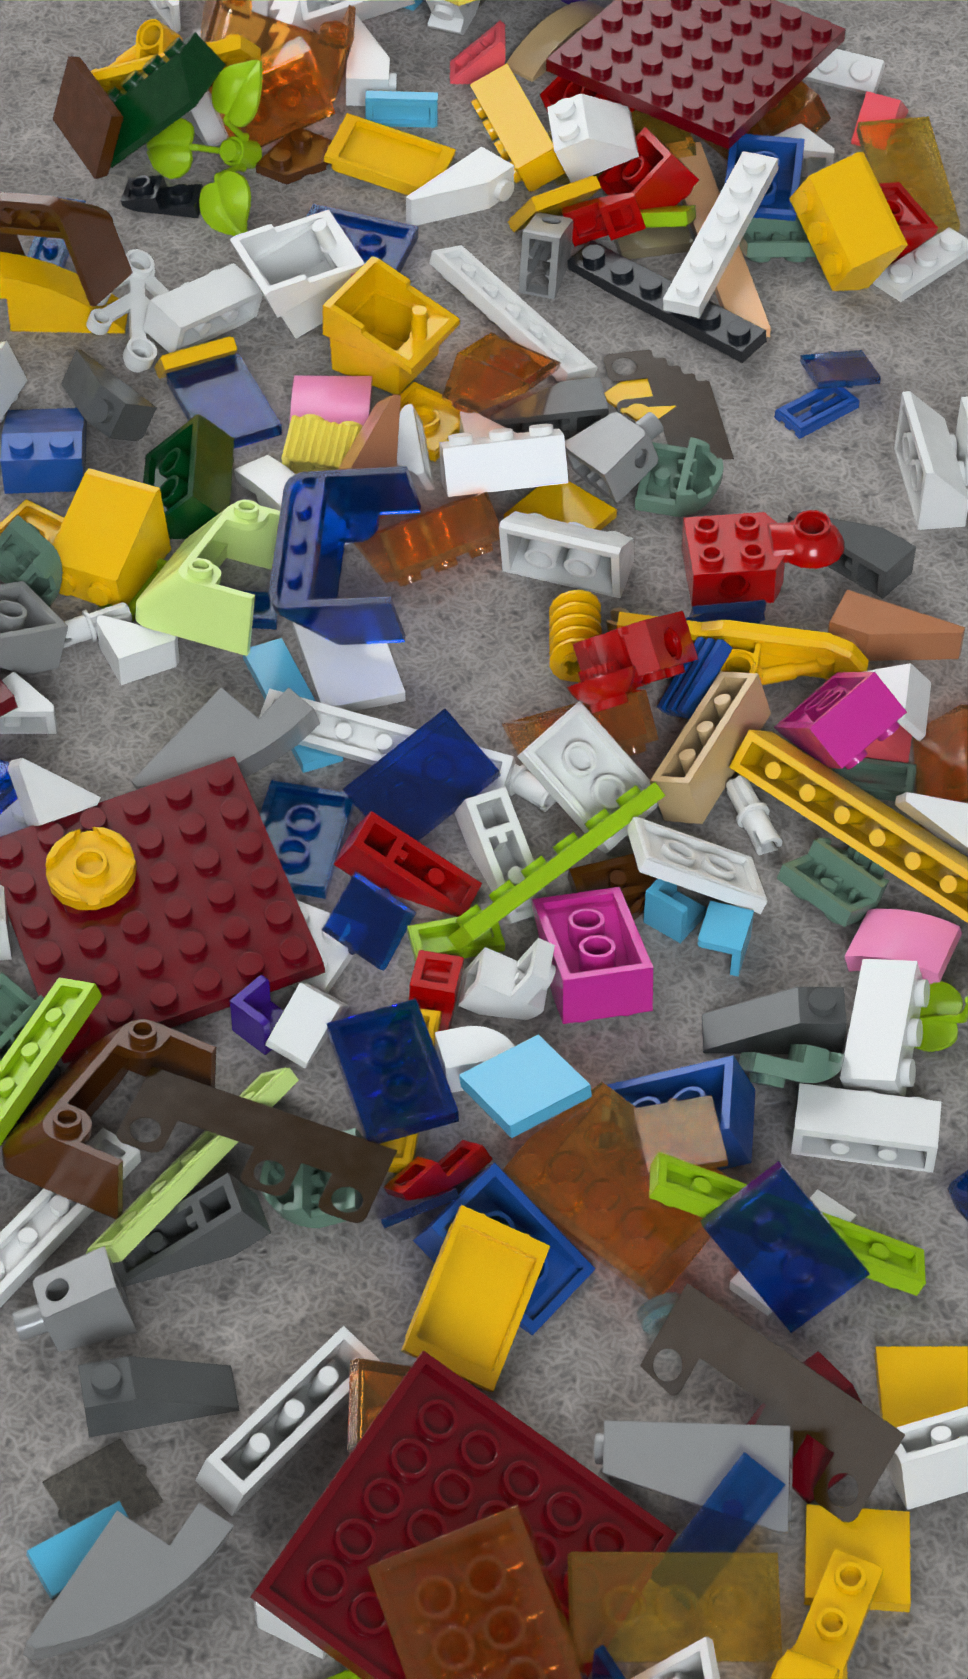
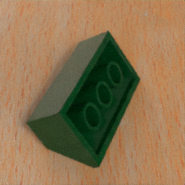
(163, 92)

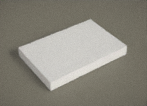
(350, 675)
(584, 769)
(696, 864)

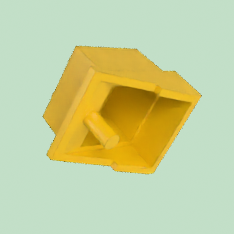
(384, 327)

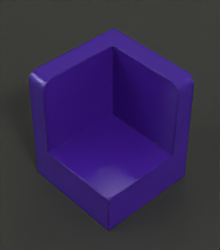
(255, 1014)

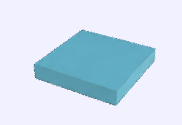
(525, 1086)

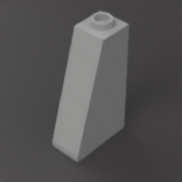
(694, 1458)

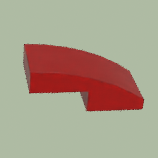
(605, 216)
(437, 983)
(428, 1177)

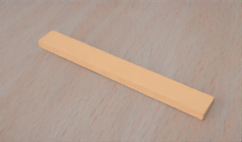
(736, 288)

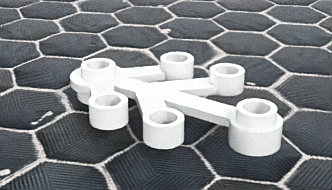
(139, 351)

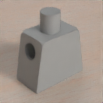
(546, 239)
(615, 453)
(78, 1304)

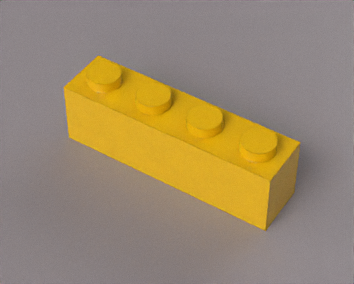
(517, 127)

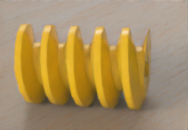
(571, 619)

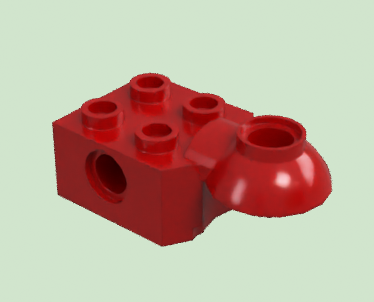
(746, 553)
(630, 659)

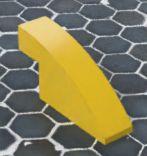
(46, 297)

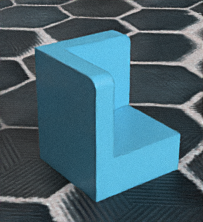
(671, 910)
(727, 931)

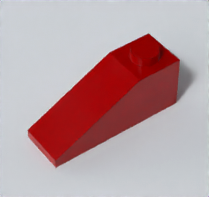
(406, 867)

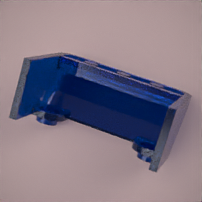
(315, 522)

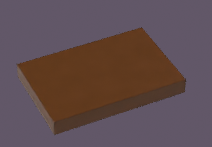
(87, 117)

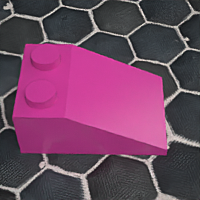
(843, 719)
(595, 954)

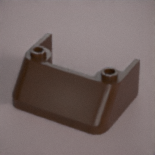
(85, 230)
(52, 1136)

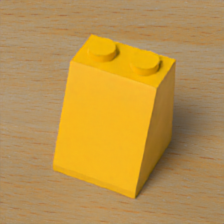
(111, 538)

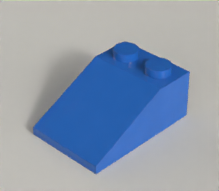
(787, 179)
(43, 450)
(721, 1078)
(503, 1201)

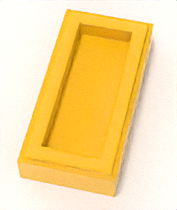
(195, 355)

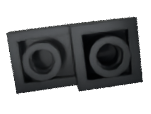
(153, 196)

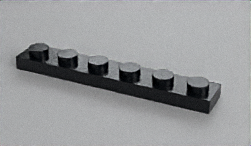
(646, 292)

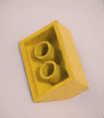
(848, 223)

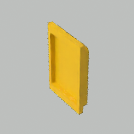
(386, 155)
(476, 1297)

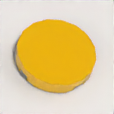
(90, 868)

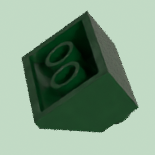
(192, 475)

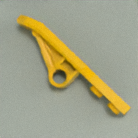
(154, 38)
(774, 651)
(832, 1620)

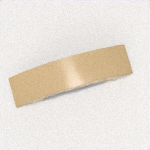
(548, 36)

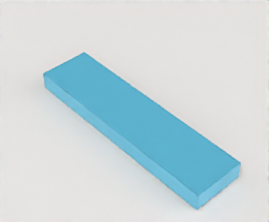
(275, 669)

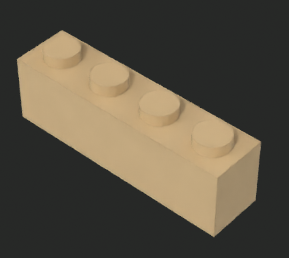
(700, 758)

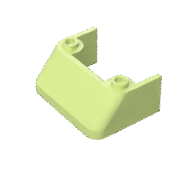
(187, 591)

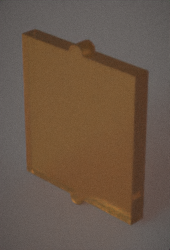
(682, 1130)

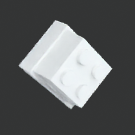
(299, 266)

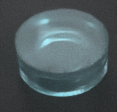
(655, 1311)

